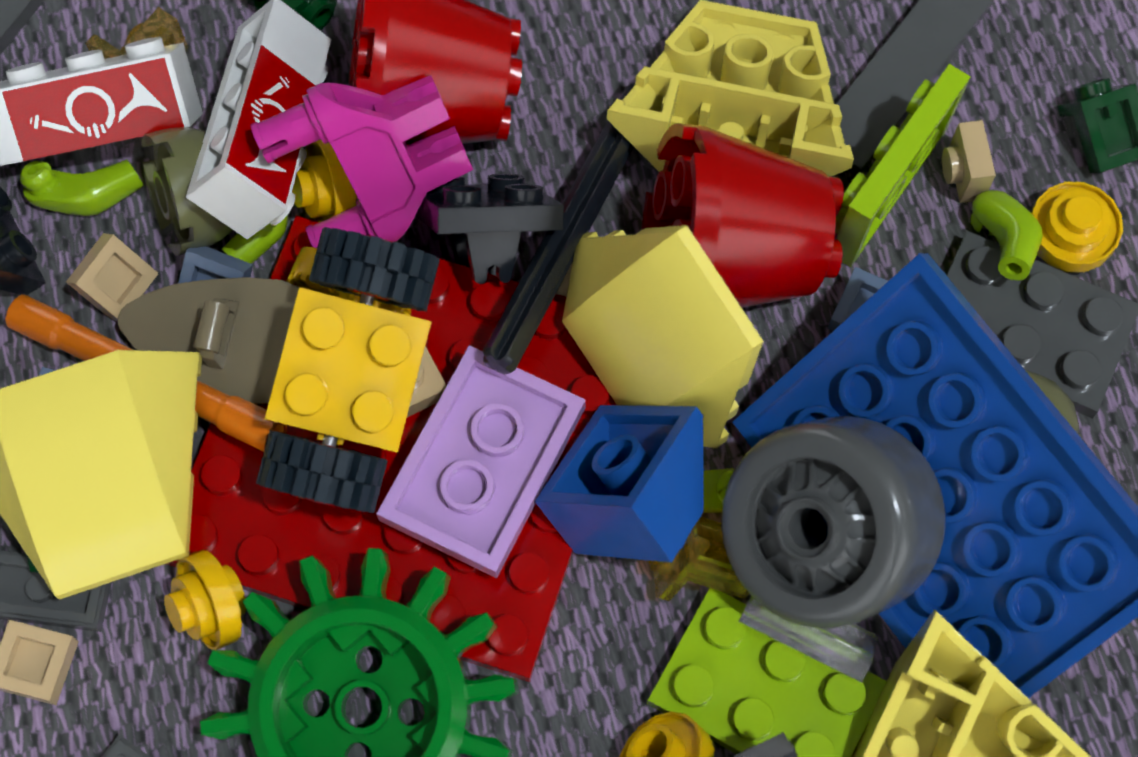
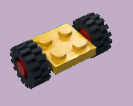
(348, 369)

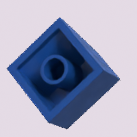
(630, 483)

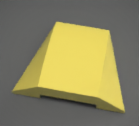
(744, 77)
(660, 324)
(101, 466)
(956, 704)

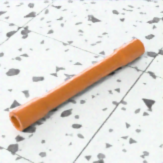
(60, 332)

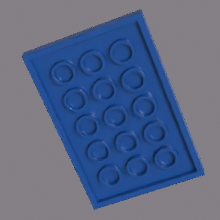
(1034, 523)

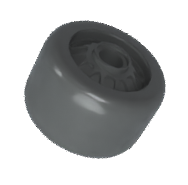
(878, 510)

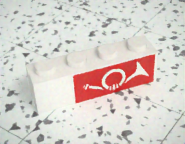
(266, 73)
(95, 100)

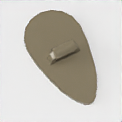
(229, 321)

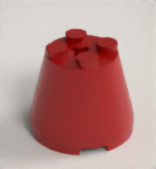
(455, 43)
(751, 211)

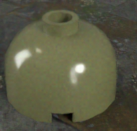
(168, 183)

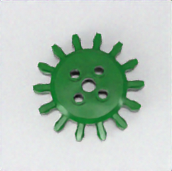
(323, 654)

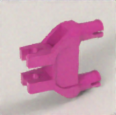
(370, 143)

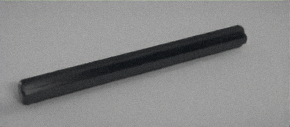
(557, 251)

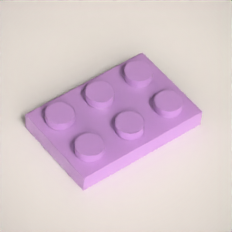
(481, 462)

